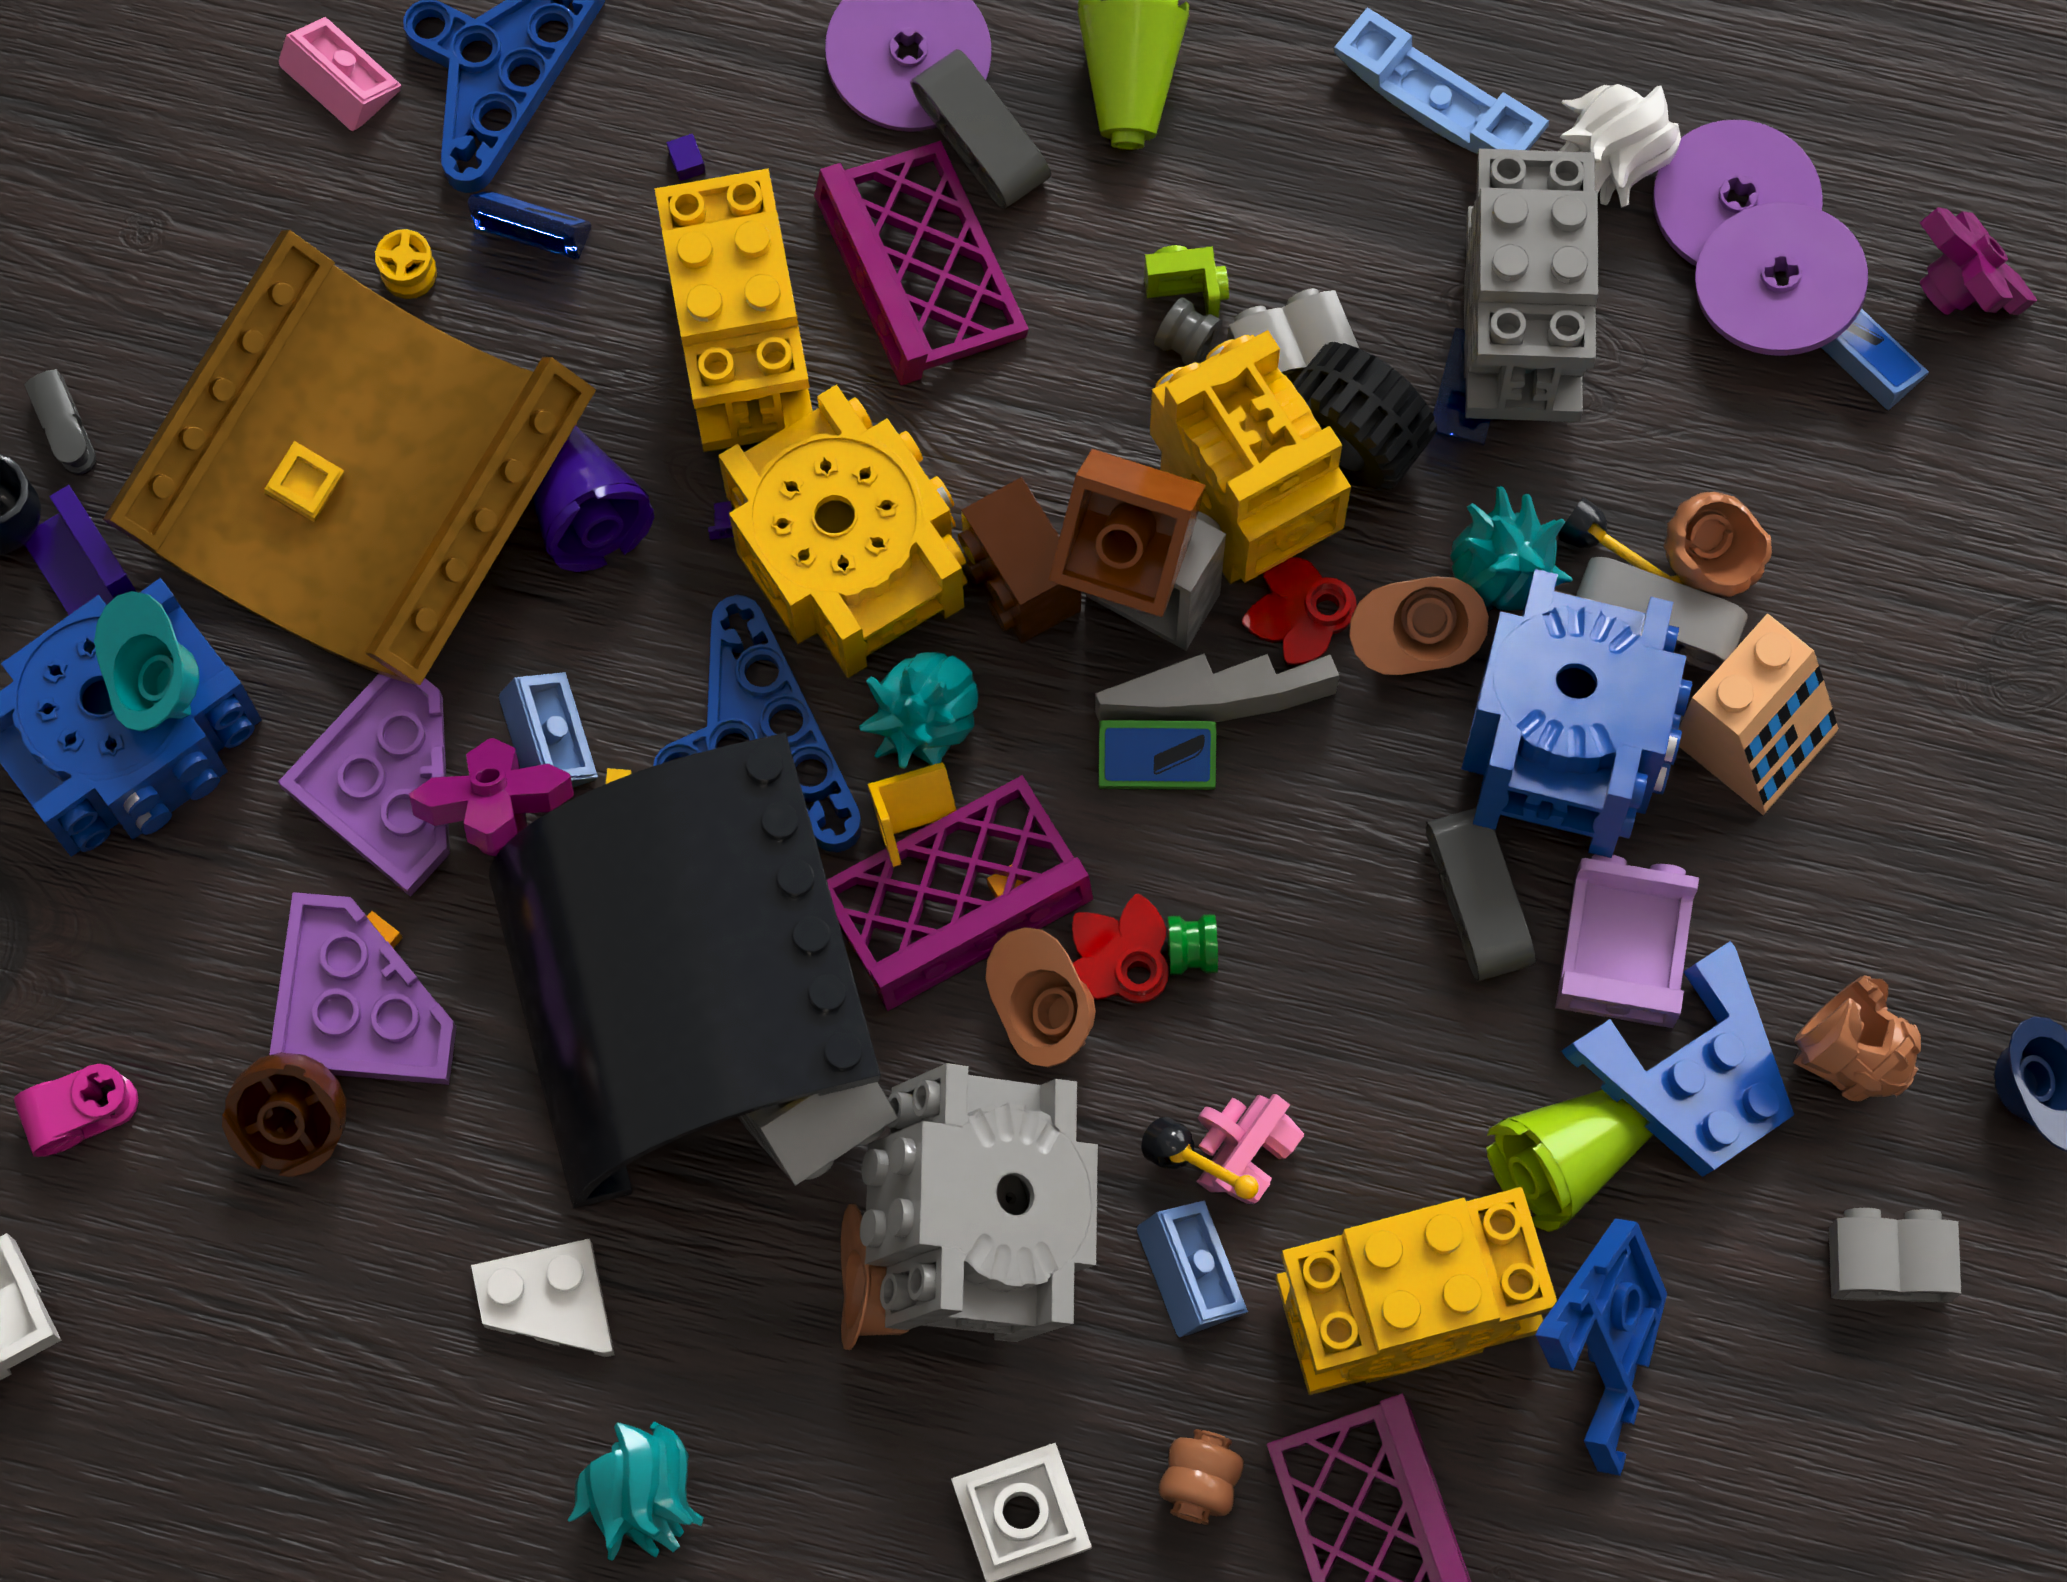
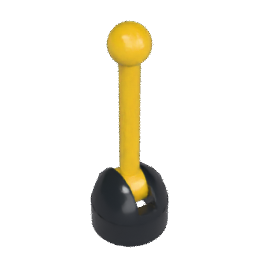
(1588, 528)
(1171, 1147)

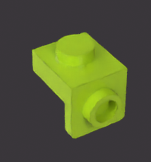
(1184, 271)

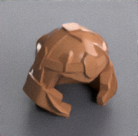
(1860, 1043)

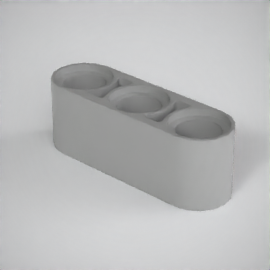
(1706, 623)

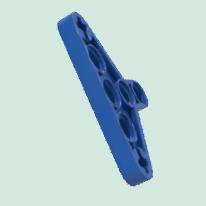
(486, 85)
(748, 709)

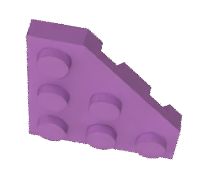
(363, 773)
(355, 999)

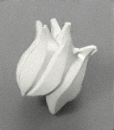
(1626, 134)

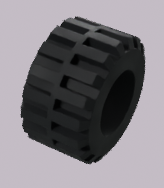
(1371, 412)

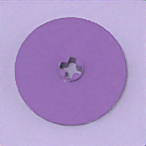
(865, 49)
(1725, 157)
(1743, 297)

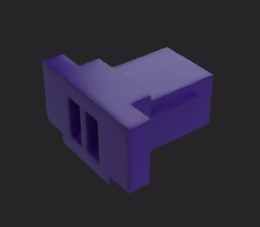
(722, 521)

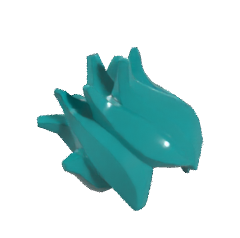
(1503, 550)
(923, 707)
(638, 1490)

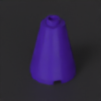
(589, 506)

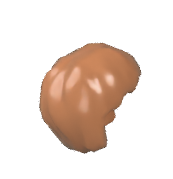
(1717, 545)

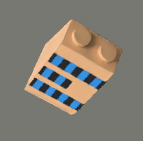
(1760, 715)

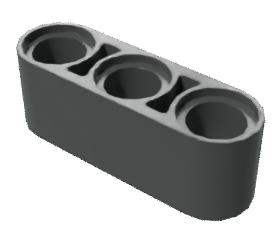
(980, 128)
(1480, 895)

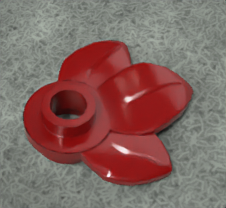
(1291, 610)
(1115, 947)

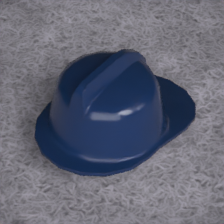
(2034, 1077)

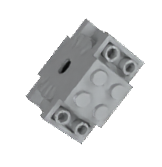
(1530, 285)
(943, 1214)

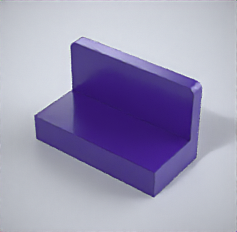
(76, 555)

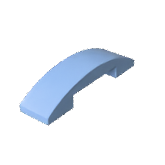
(1432, 93)

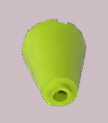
(1131, 63)
(1565, 1153)

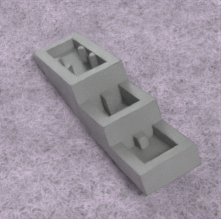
(1195, 694)

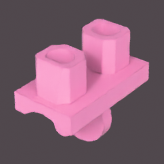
(1261, 1125)

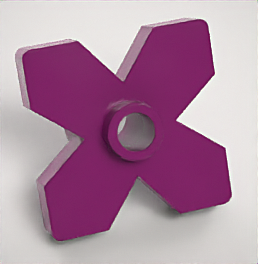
(1970, 267)
(493, 795)

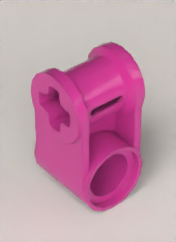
(66, 1110)

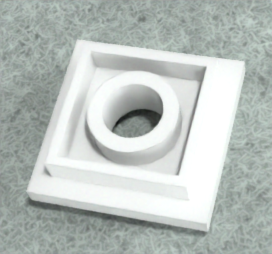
(1009, 1550)

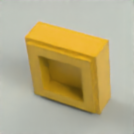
(304, 481)

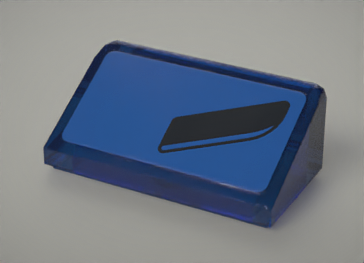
(529, 223)

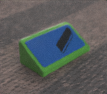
(1157, 754)

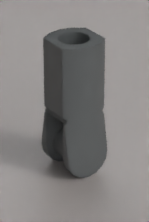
(61, 421)

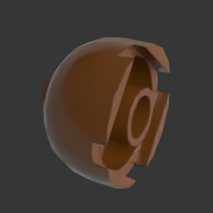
(285, 1114)

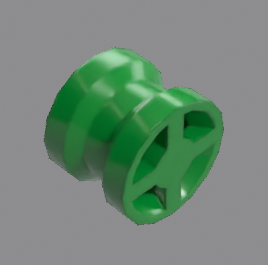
(1192, 944)

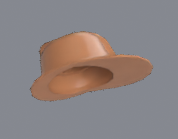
(1418, 625)
(1039, 997)
(861, 1285)

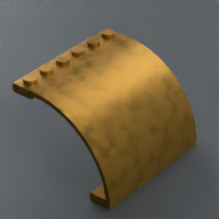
(431, 449)

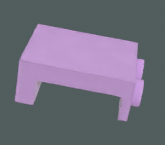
(1627, 941)

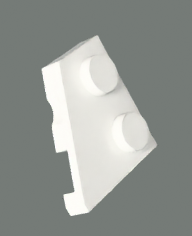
(546, 1296)

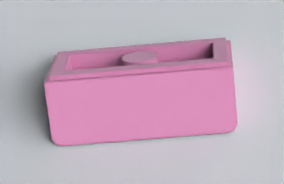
(337, 72)

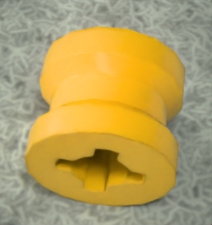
(396, 254)

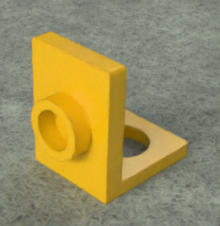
(910, 802)

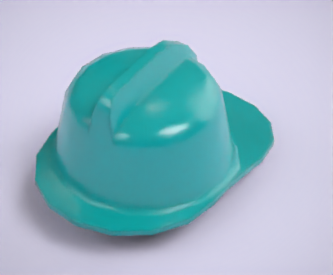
(143, 663)

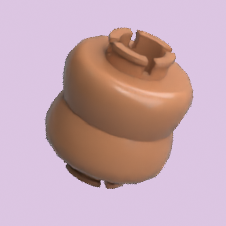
(1201, 1476)

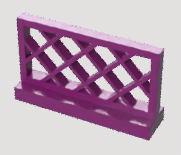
(873, 269)
(969, 936)
(1412, 1478)

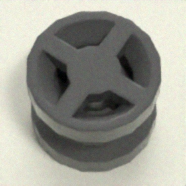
(1187, 332)

